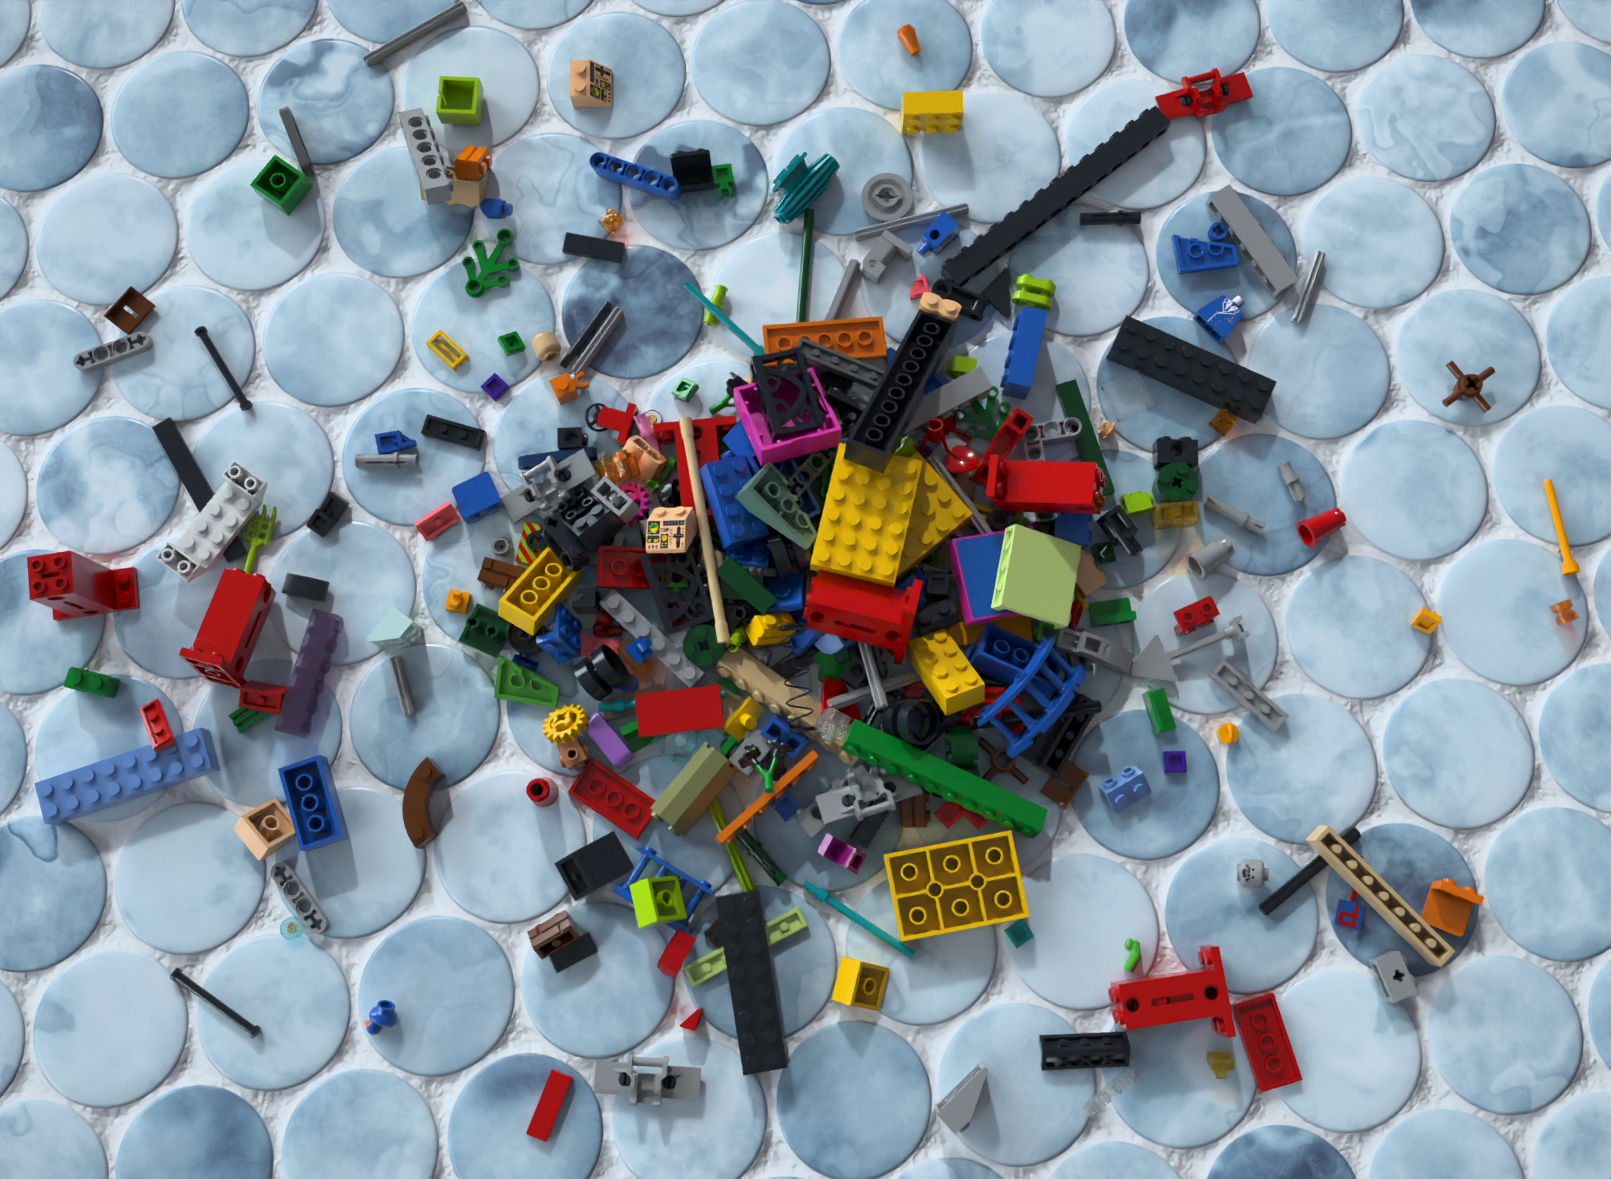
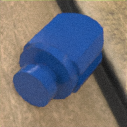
(496, 208)

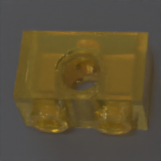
(1175, 515)

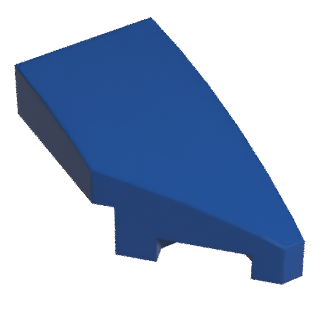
(393, 442)

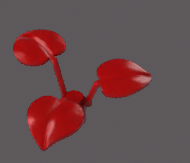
(960, 458)

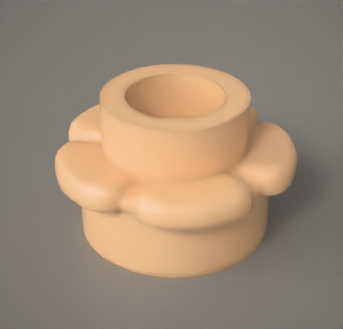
(1107, 429)

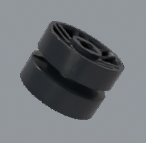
(517, 640)

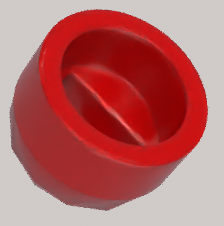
(604, 618)

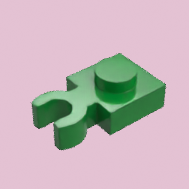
(723, 179)

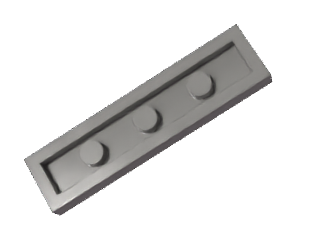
(1248, 695)

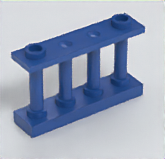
(649, 853)

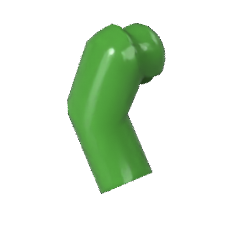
(1135, 954)

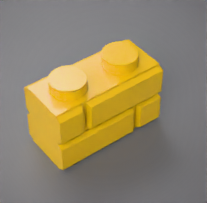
(764, 628)

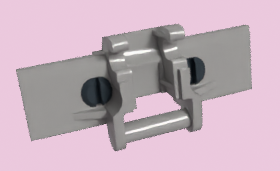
(552, 491)
(864, 789)
(649, 1088)

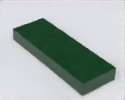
(746, 584)

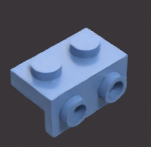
(1125, 788)

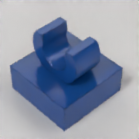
(640, 649)

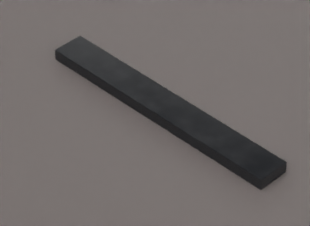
(192, 476)

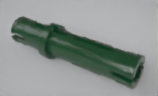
(744, 838)

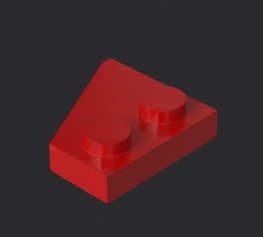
(833, 688)

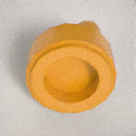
(1227, 733)

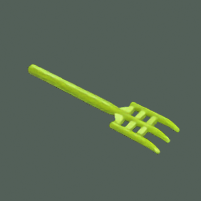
(257, 541)

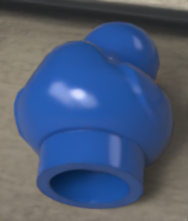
(380, 1016)

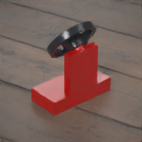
(613, 420)

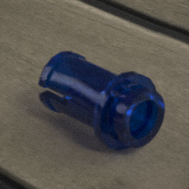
(525, 662)

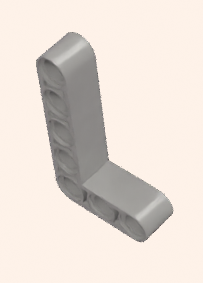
(1043, 439)

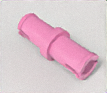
(646, 431)

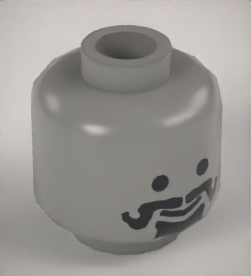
(1252, 873)

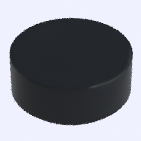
(996, 519)

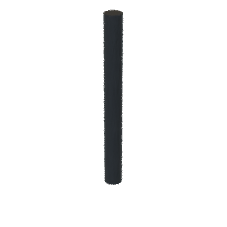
(585, 335)

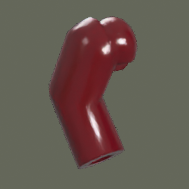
(601, 631)

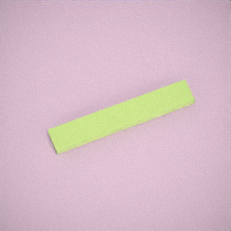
(715, 961)

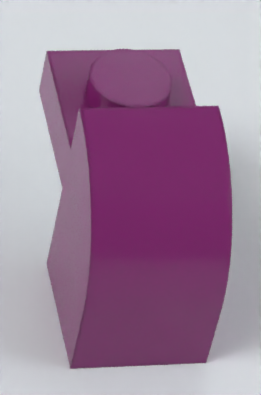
(841, 853)

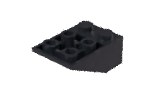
(588, 519)
(594, 866)

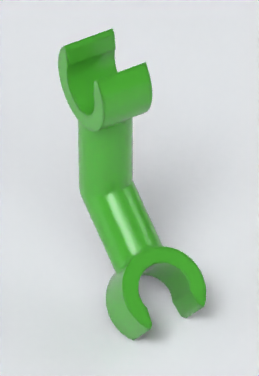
(670, 465)

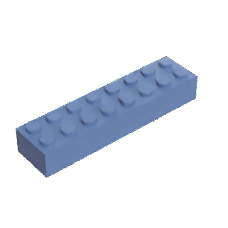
(126, 777)

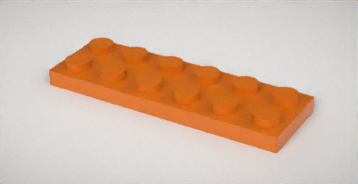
(853, 337)
(761, 804)

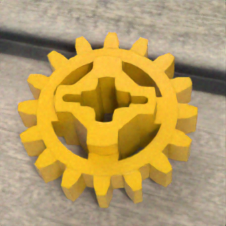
(565, 724)

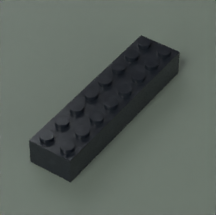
(1191, 369)
(751, 982)

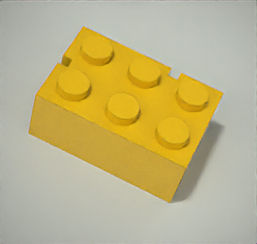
(932, 112)

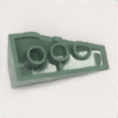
(773, 503)

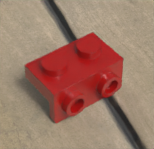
(1195, 614)

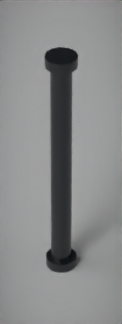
(244, 403)
(215, 1003)

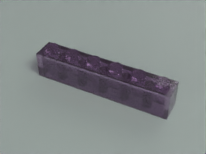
(308, 673)

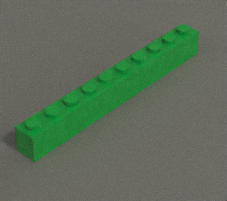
(944, 779)

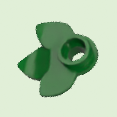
(829, 665)

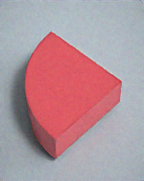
(919, 287)

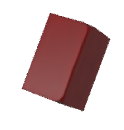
(693, 1020)

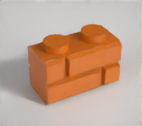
(472, 163)

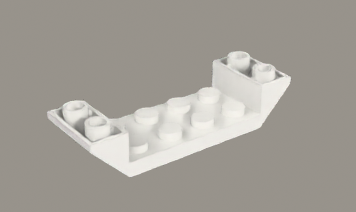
(215, 524)

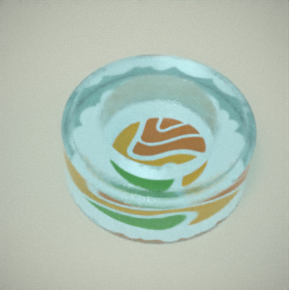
(291, 928)

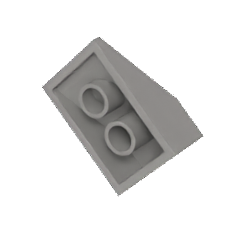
(959, 1104)

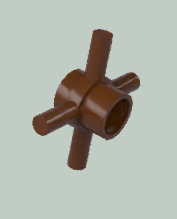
(1474, 383)
(996, 767)

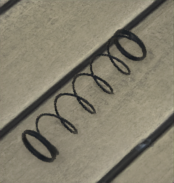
(799, 626)

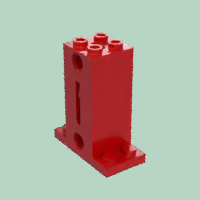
(707, 450)
(1045, 486)
(80, 586)
(862, 611)
(231, 628)
(1176, 997)

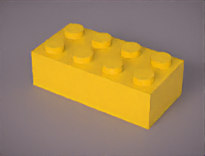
(537, 592)
(945, 671)

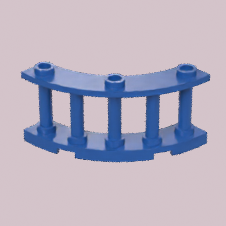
(1052, 709)

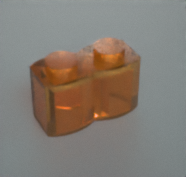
(618, 468)
(643, 671)

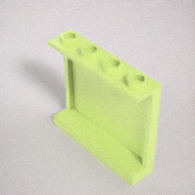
(1036, 575)

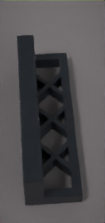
(1085, 1047)

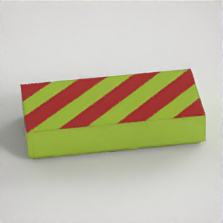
(523, 554)

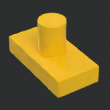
(744, 718)

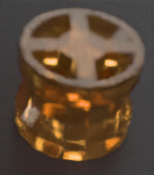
(611, 220)

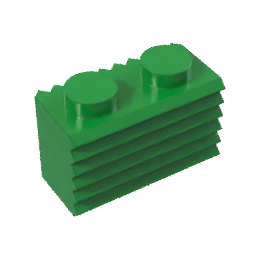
(92, 682)

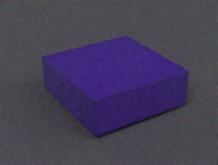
(495, 387)
(1174, 761)

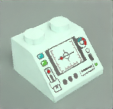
(395, 630)

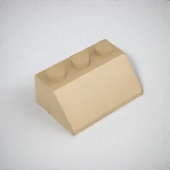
(465, 190)

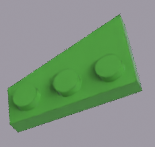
(524, 685)

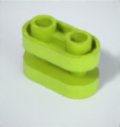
(1034, 292)

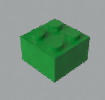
(281, 185)

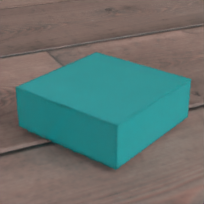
(1019, 933)

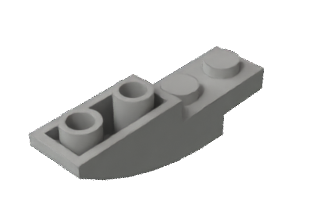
(1095, 648)

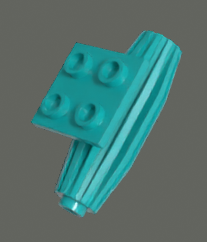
(802, 185)

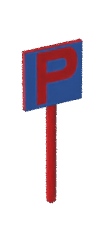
(1349, 913)

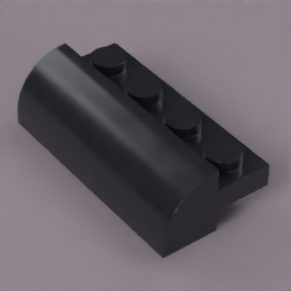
(1055, 745)

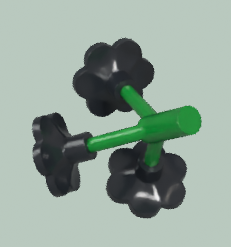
(737, 381)
(772, 768)

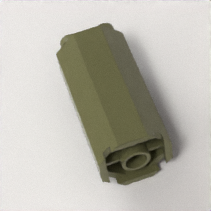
(693, 790)

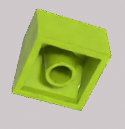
(657, 901)

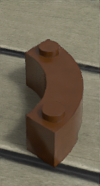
(416, 802)

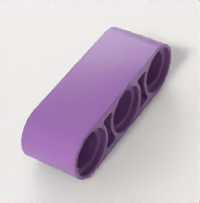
(608, 740)

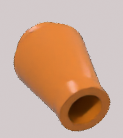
(908, 38)

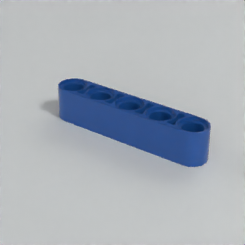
(629, 170)

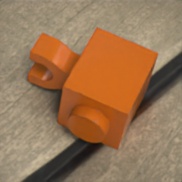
(566, 388)

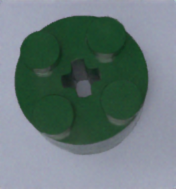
(1178, 474)
(694, 649)
(962, 746)

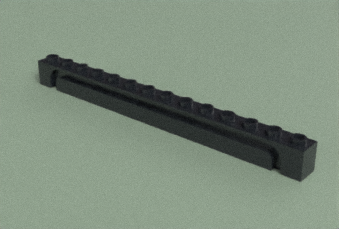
(1056, 197)

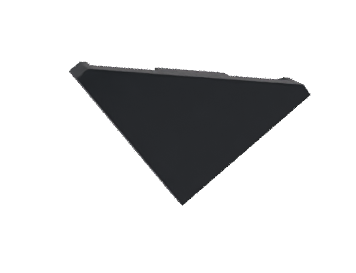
(998, 293)

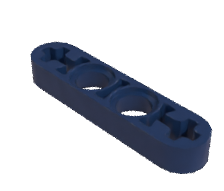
(530, 461)

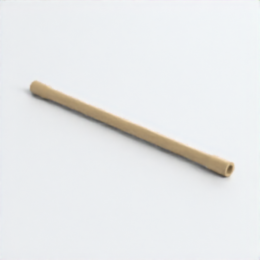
(720, 622)

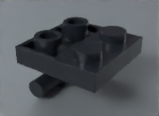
(847, 407)

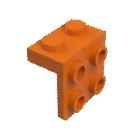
(1449, 906)

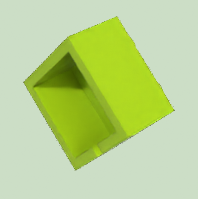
(460, 100)

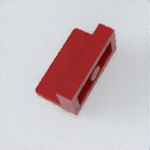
(262, 696)

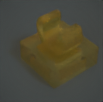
(1220, 1063)

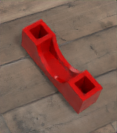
(1004, 440)

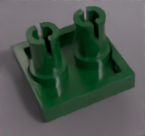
(485, 631)

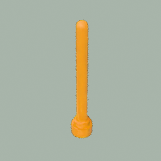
(1569, 565)

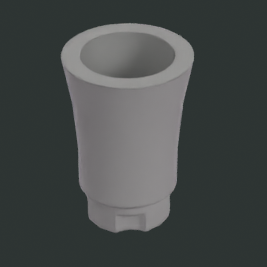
(1209, 557)

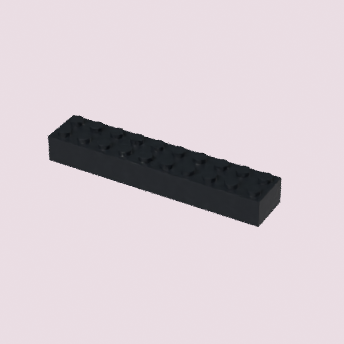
(900, 391)

